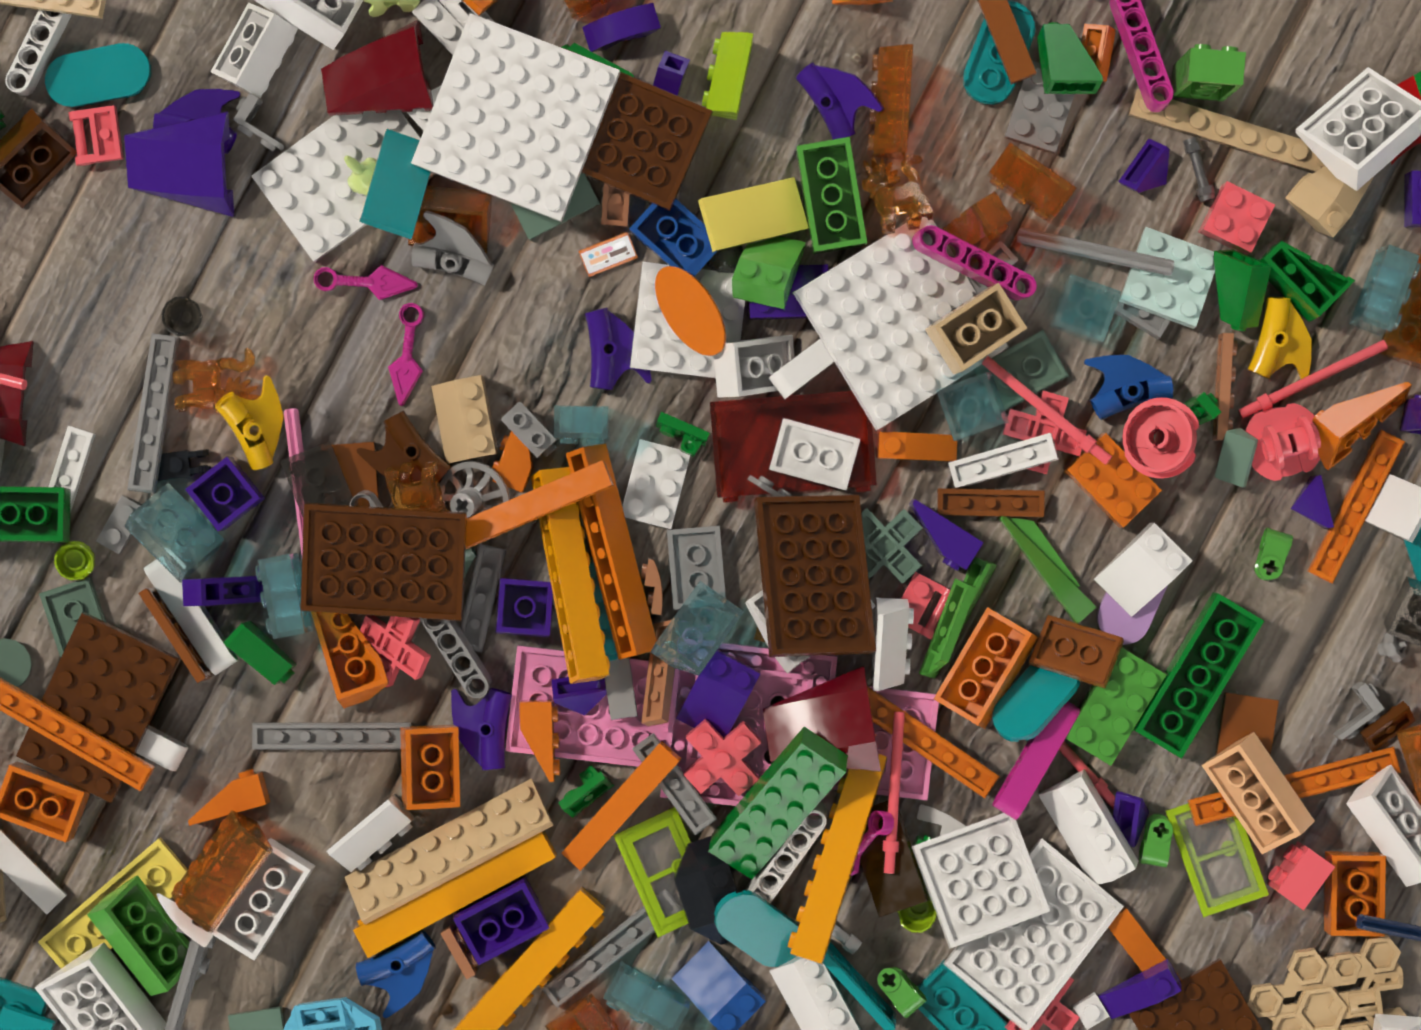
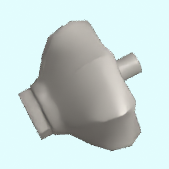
(1393, 648)

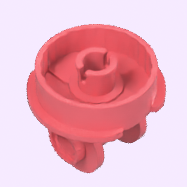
(1174, 438)
(1285, 441)

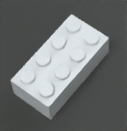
(264, 901)

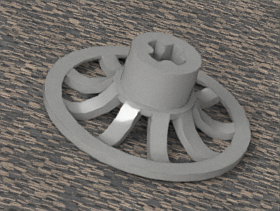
(470, 498)

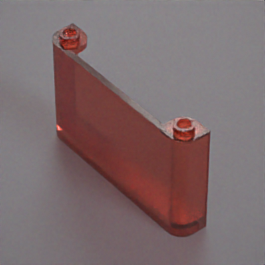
(749, 429)

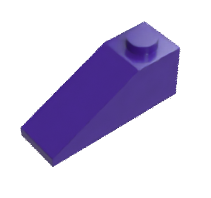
(221, 591)
(1141, 990)

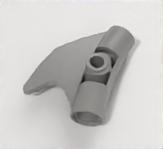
(452, 251)

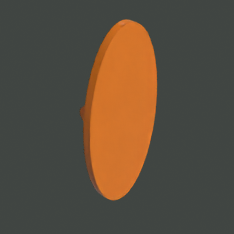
(690, 310)

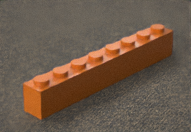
(614, 560)

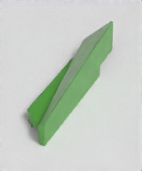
(1049, 567)
(955, 614)

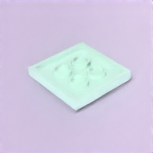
(1173, 296)

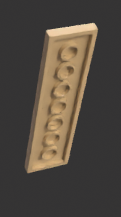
(448, 851)

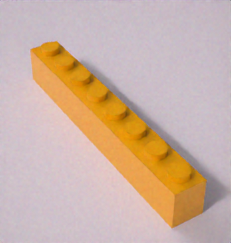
(572, 587)
(835, 863)
(454, 894)
(535, 963)

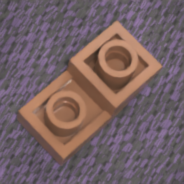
(653, 579)

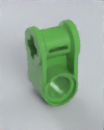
(1274, 549)
(1156, 846)
(904, 993)

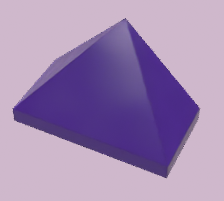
(1148, 168)
(1313, 503)
(578, 696)
(1130, 815)

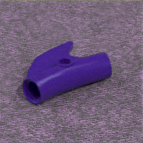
(837, 97)
(197, 105)
(607, 367)
(473, 724)

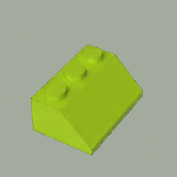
(728, 74)

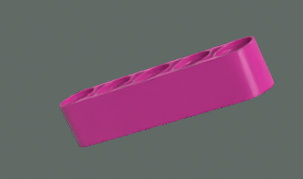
(1141, 60)
(961, 262)
(1034, 763)

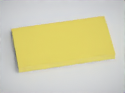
(753, 214)

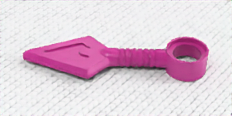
(381, 282)
(405, 370)
(871, 834)

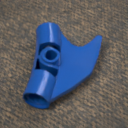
(1120, 374)
(401, 981)

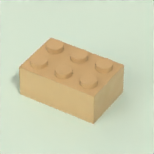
(976, 328)

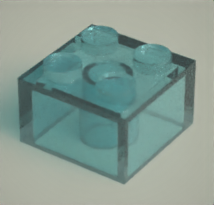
(1085, 309)
(972, 406)
(582, 422)

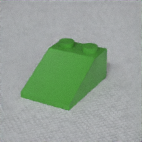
(767, 271)

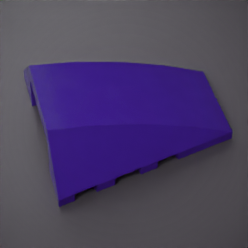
(182, 162)

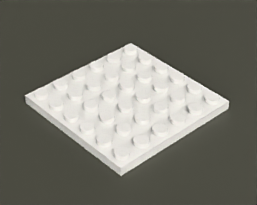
(515, 117)
(876, 317)

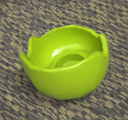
(74, 560)
(919, 917)

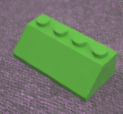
(142, 935)

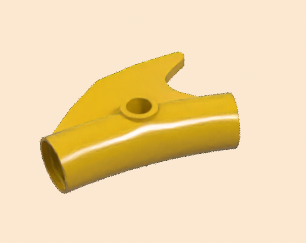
(1282, 340)
(255, 423)

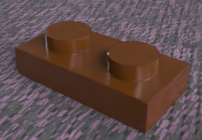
(1385, 728)

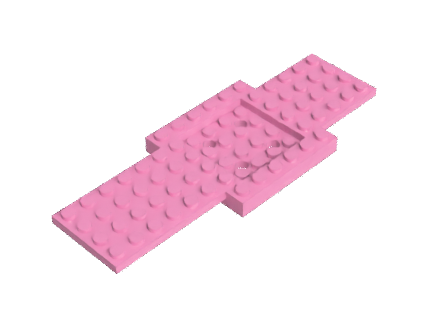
(611, 741)

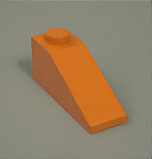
(916, 446)
(239, 795)

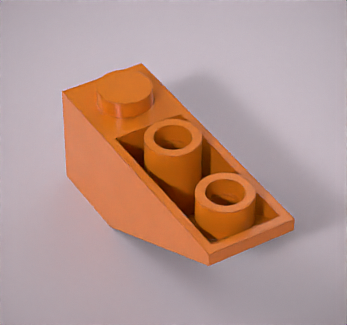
(515, 463)
(537, 726)

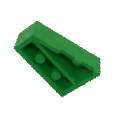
(1304, 280)

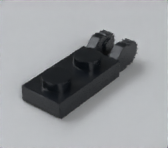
(178, 464)

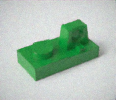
(1204, 407)
(692, 436)
(593, 787)

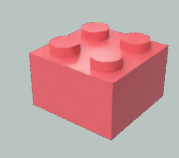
(1236, 218)
(1299, 874)

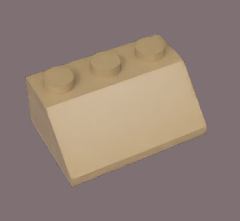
(464, 419)

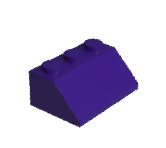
(792, 310)
(501, 920)

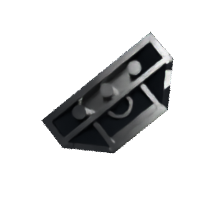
(701, 885)

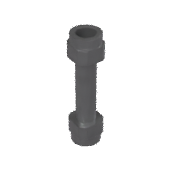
(1192, 147)

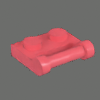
(104, 134)
(919, 593)

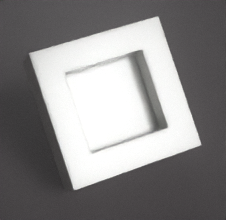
(1090, 1010)

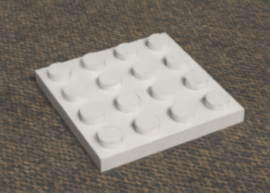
(656, 344)
(980, 879)

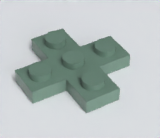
(886, 544)

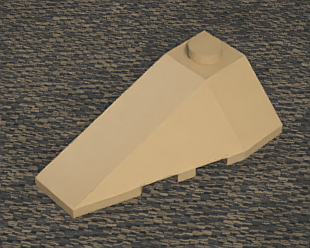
(1325, 200)

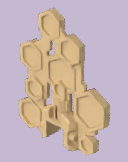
(1319, 1002)

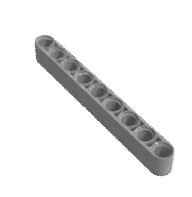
(437, 630)

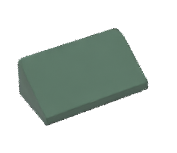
(1236, 457)

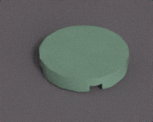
(14, 662)

